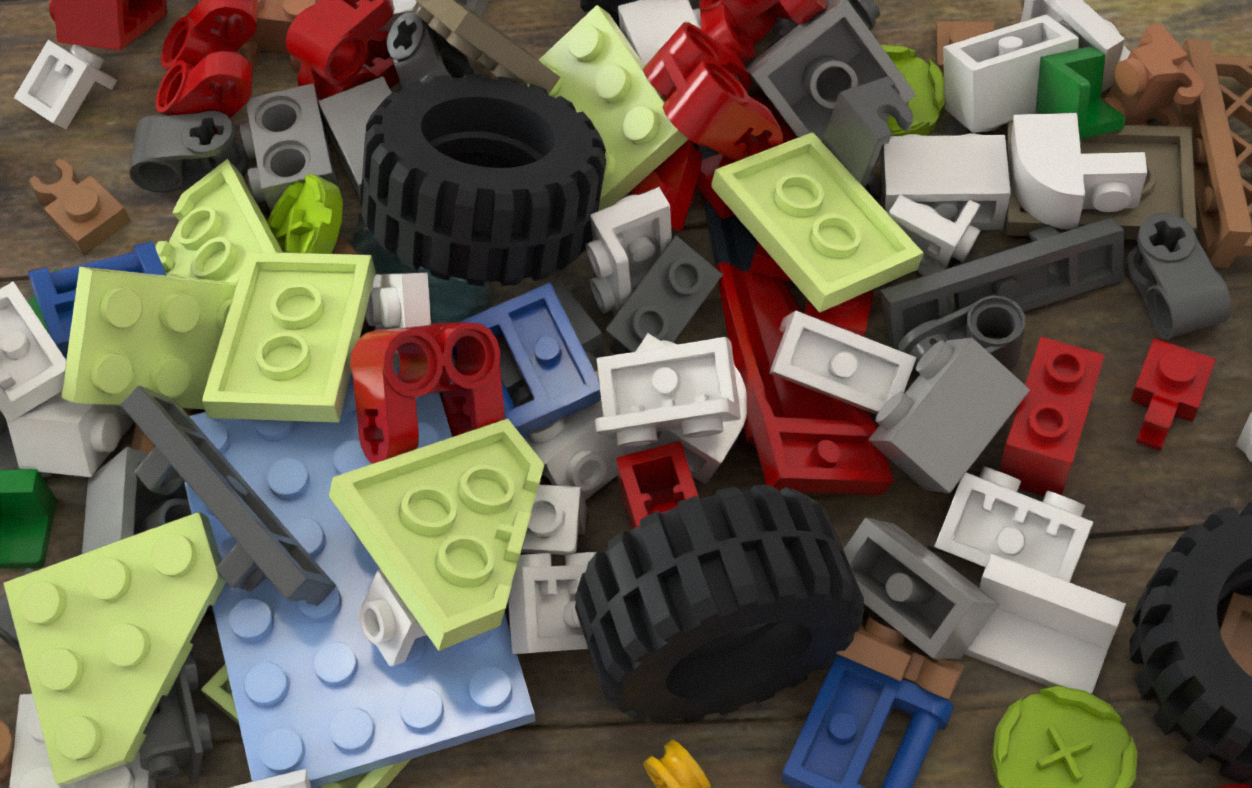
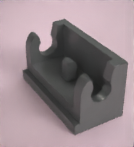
(860, 128)

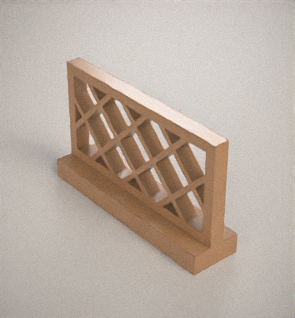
(1219, 190)

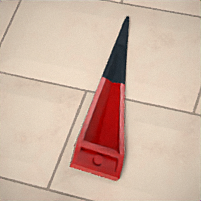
(798, 433)

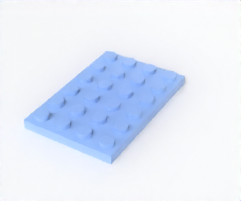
(305, 673)

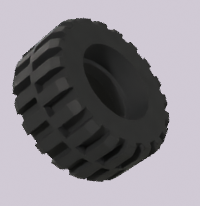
(481, 179)
(717, 604)
(1181, 644)

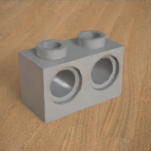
(287, 140)

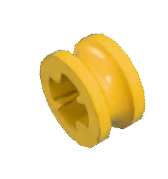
(675, 769)

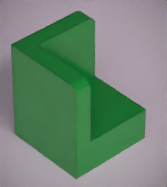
(1074, 85)
(25, 518)

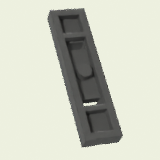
(1030, 274)
(188, 456)

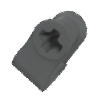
(422, 52)
(181, 149)
(1176, 278)
(985, 316)

